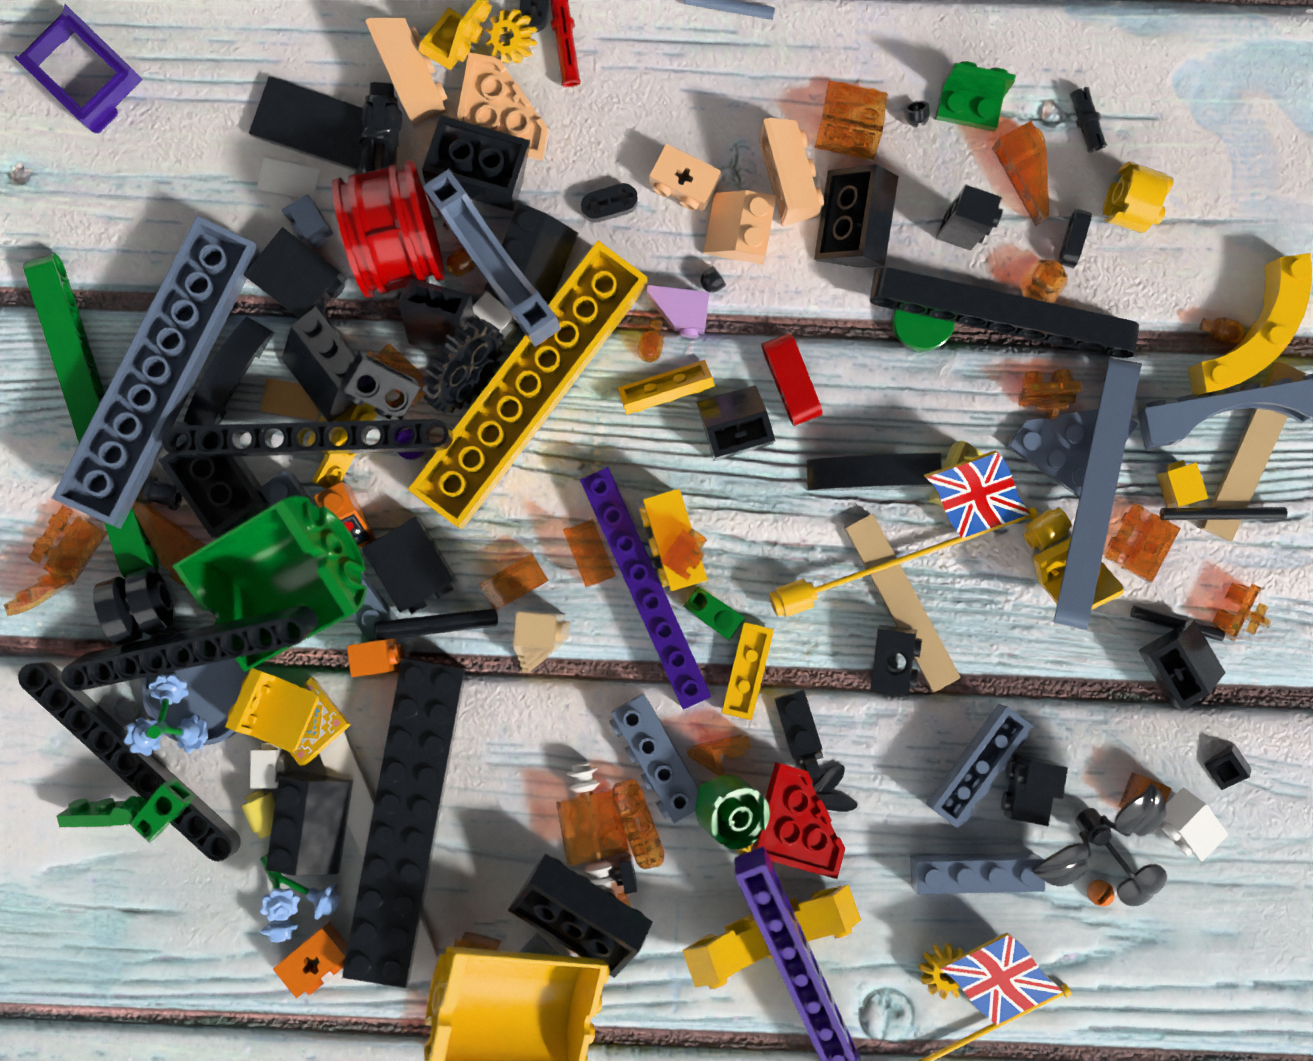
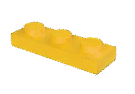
(666, 387)
(747, 671)

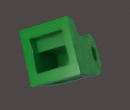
(714, 613)
(162, 809)

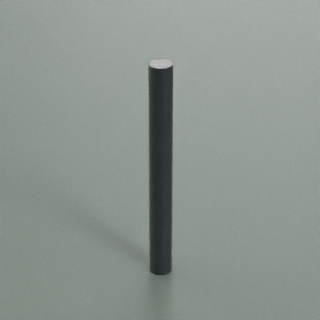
(1224, 513)

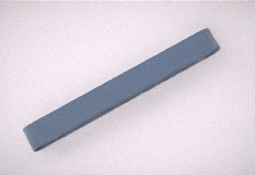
(1097, 494)

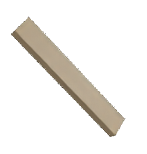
(1249, 458)
(902, 601)

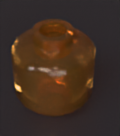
(1044, 281)

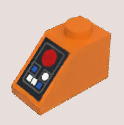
(345, 506)

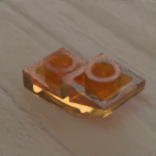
(46, 588)

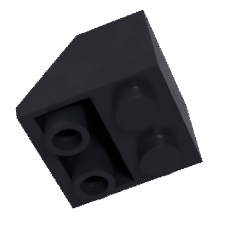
(735, 423)
(1183, 664)

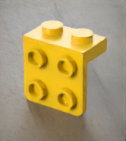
(453, 34)
(1050, 569)
(272, 710)

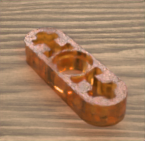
(646, 851)

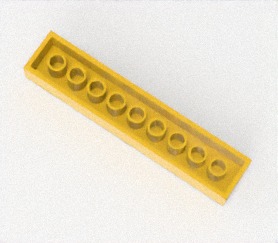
(529, 387)

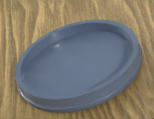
(211, 695)

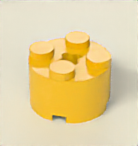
(1137, 197)

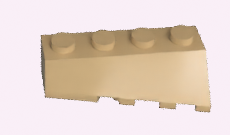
(538, 636)

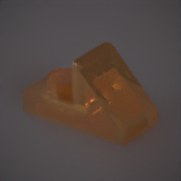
(709, 753)

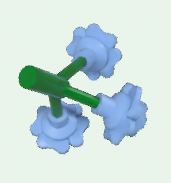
(146, 734)
(283, 903)

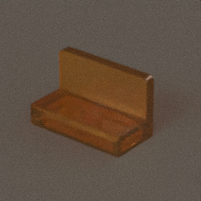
(589, 553)

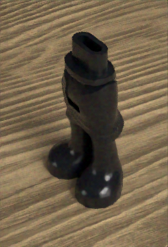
(379, 124)

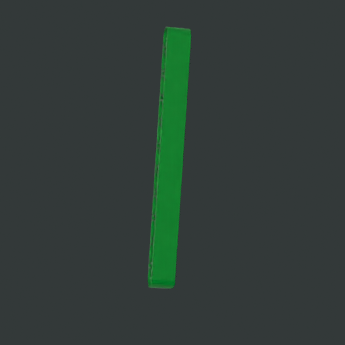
(80, 385)

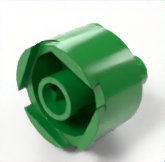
(731, 811)

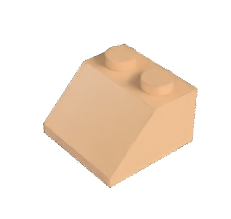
(740, 225)

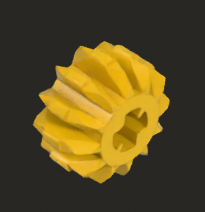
(505, 25)
(934, 976)

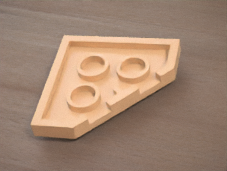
(498, 103)

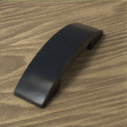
(226, 372)

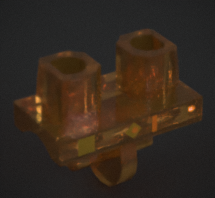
(1049, 395)
(1245, 598)

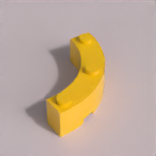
(1285, 303)
(720, 956)

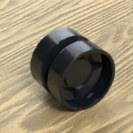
(134, 606)

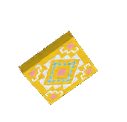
(323, 728)

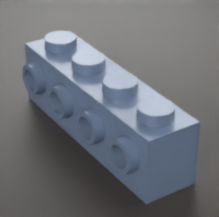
(657, 756)
(979, 765)

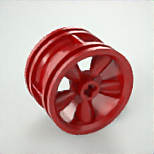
(387, 229)

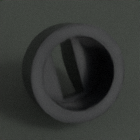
(917, 112)
(712, 280)

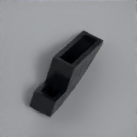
(872, 472)

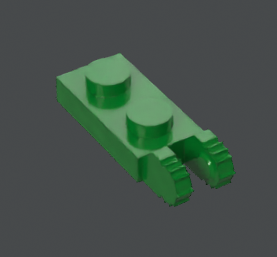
(101, 813)

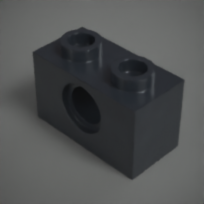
(885, 676)

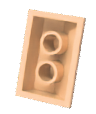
(408, 68)
(790, 170)

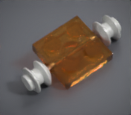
(591, 826)

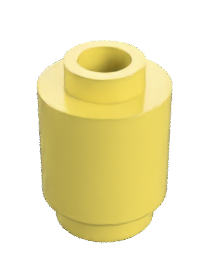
(259, 812)

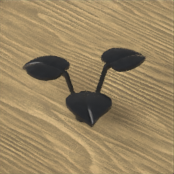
(1138, 817)

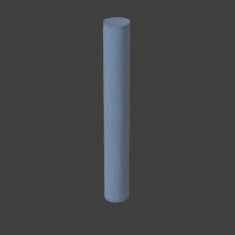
(734, 6)

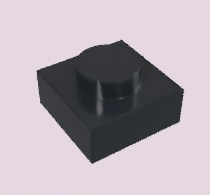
(626, 875)

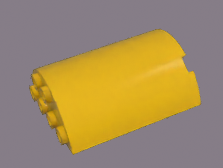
(512, 1006)

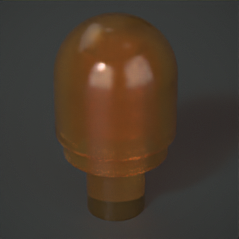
(459, 263)
(1223, 329)
(651, 342)

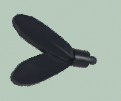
(827, 783)

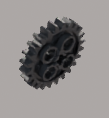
(462, 366)

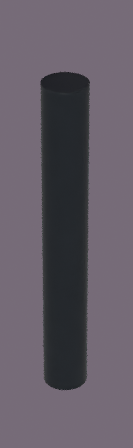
(1173, 621)

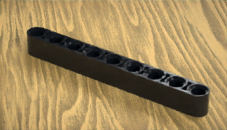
(1004, 312)
(293, 434)
(191, 648)
(115, 755)

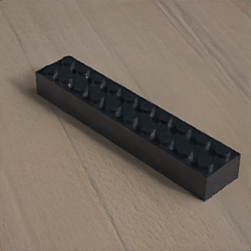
(404, 823)

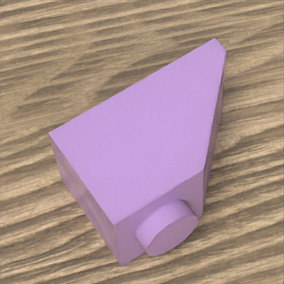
(681, 308)

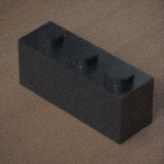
(970, 218)

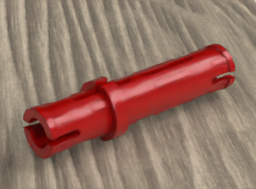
(563, 25)

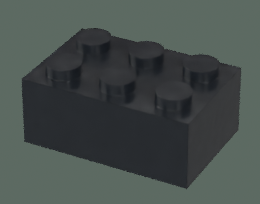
(217, 489)

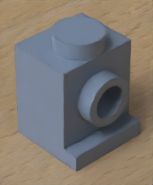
(308, 221)

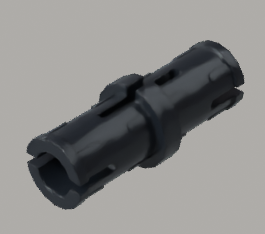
(1088, 119)

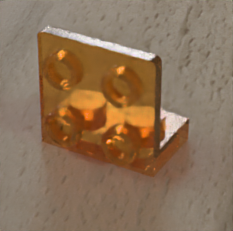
(851, 120)

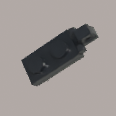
(800, 731)

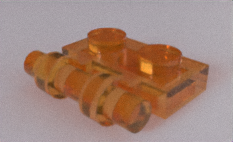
(1150, 546)
(74, 549)

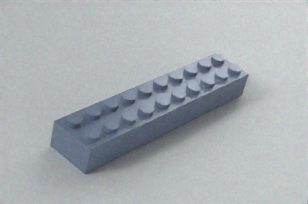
(157, 373)

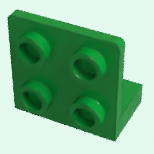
(973, 95)

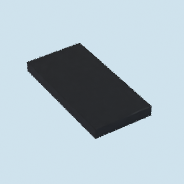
(309, 123)

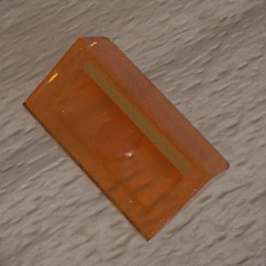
(513, 582)

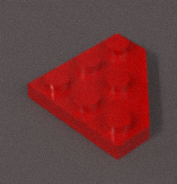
(799, 825)

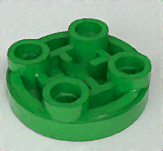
(920, 332)

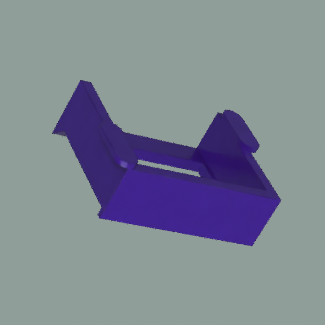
(101, 107)

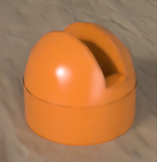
(1097, 889)

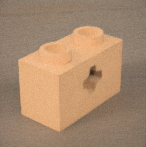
(676, 164)

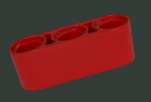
(792, 379)

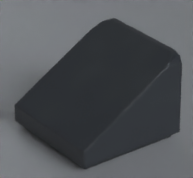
(1228, 767)

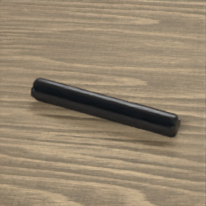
(435, 624)

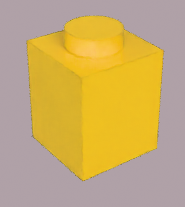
(1182, 484)

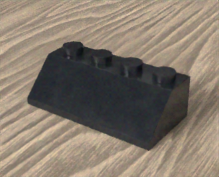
(580, 914)

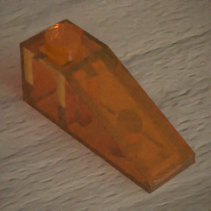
(1025, 163)
(167, 538)

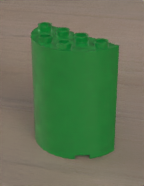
(277, 563)

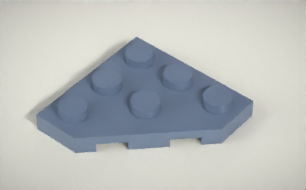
(1059, 446)

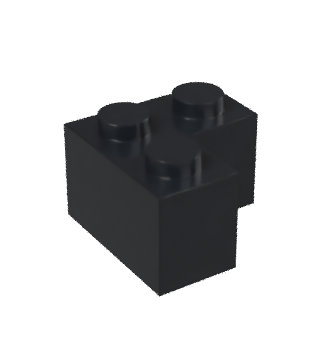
(1032, 789)

